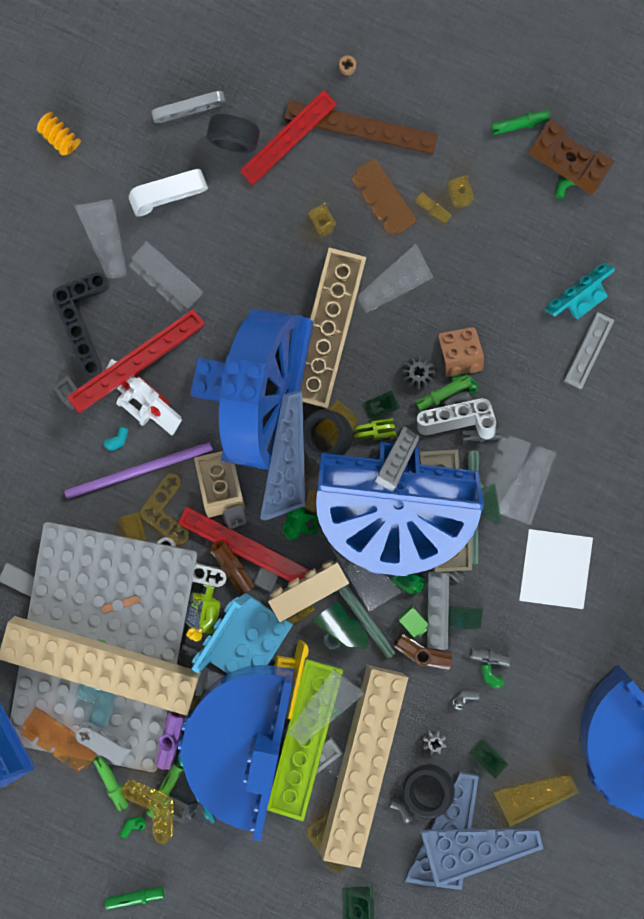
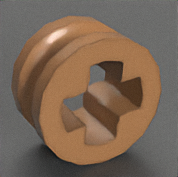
(343, 61)

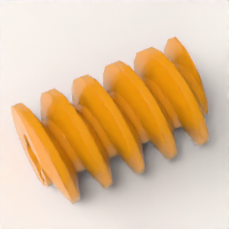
(56, 136)

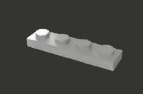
(438, 610)

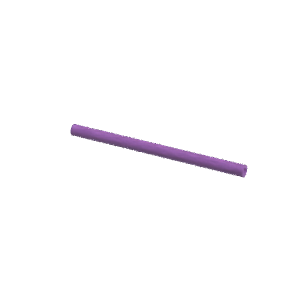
(138, 470)

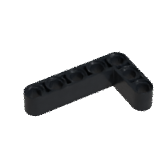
(77, 321)

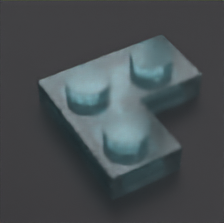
(102, 702)

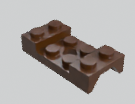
(585, 170)

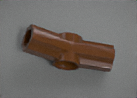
(232, 567)
(434, 657)

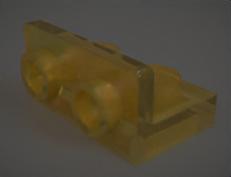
(328, 429)

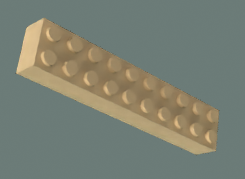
(99, 665)
(363, 766)

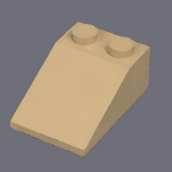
(218, 484)

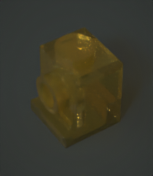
(460, 199)
(322, 213)

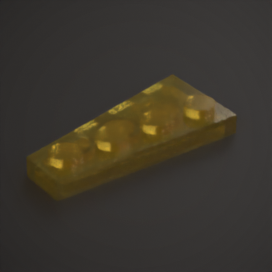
(531, 798)

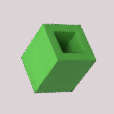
(413, 621)

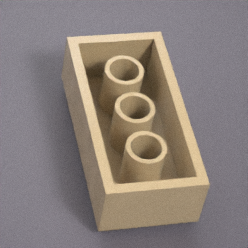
(308, 590)

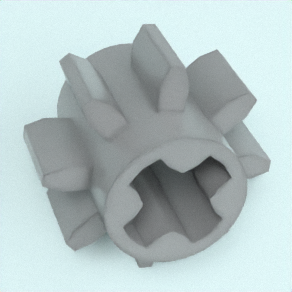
(437, 746)

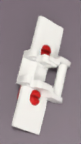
(153, 404)

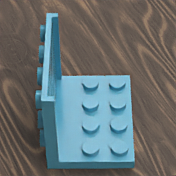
(244, 637)

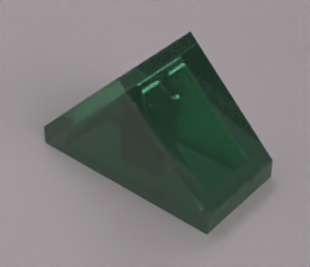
(381, 405)
(491, 505)
(464, 617)
(489, 758)

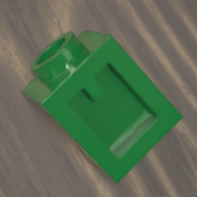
(411, 583)

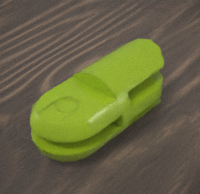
(372, 430)

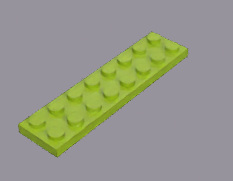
(297, 761)

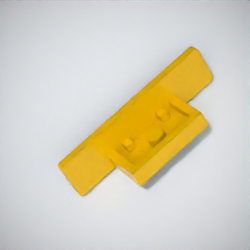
(298, 665)

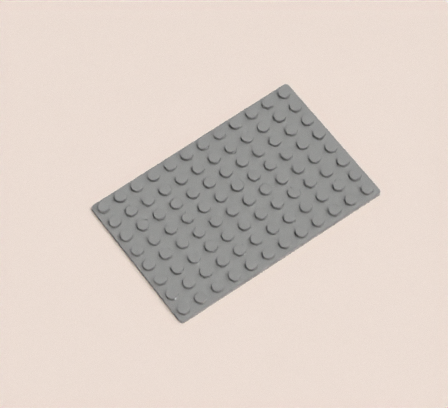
(72, 581)

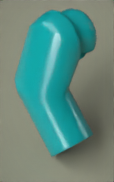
(118, 441)

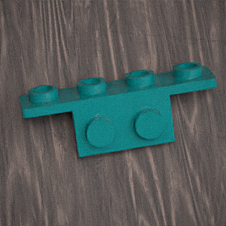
(582, 295)

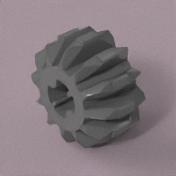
(419, 365)

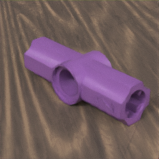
(168, 749)

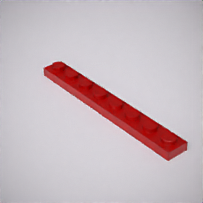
(135, 361)
(242, 545)

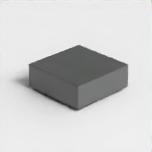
(265, 579)

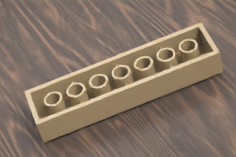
(330, 324)

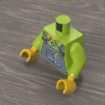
(202, 613)

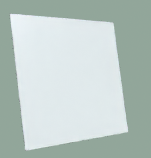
(556, 569)

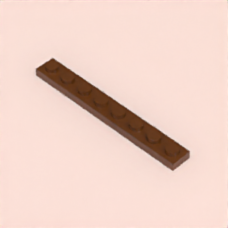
(370, 129)

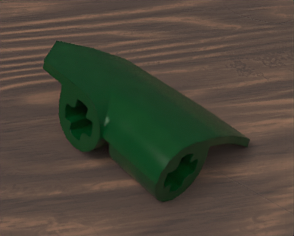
(341, 627)

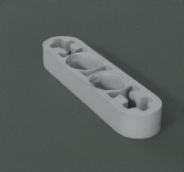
(188, 107)

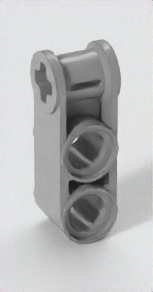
(104, 742)

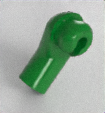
(562, 185)

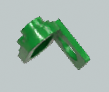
(296, 524)

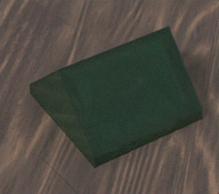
(358, 902)

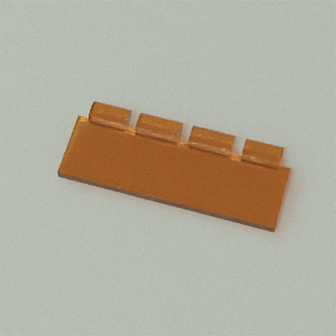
(386, 196)
(57, 735)

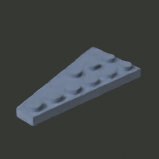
(286, 473)
(456, 817)
(464, 852)

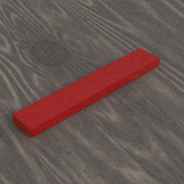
(288, 137)

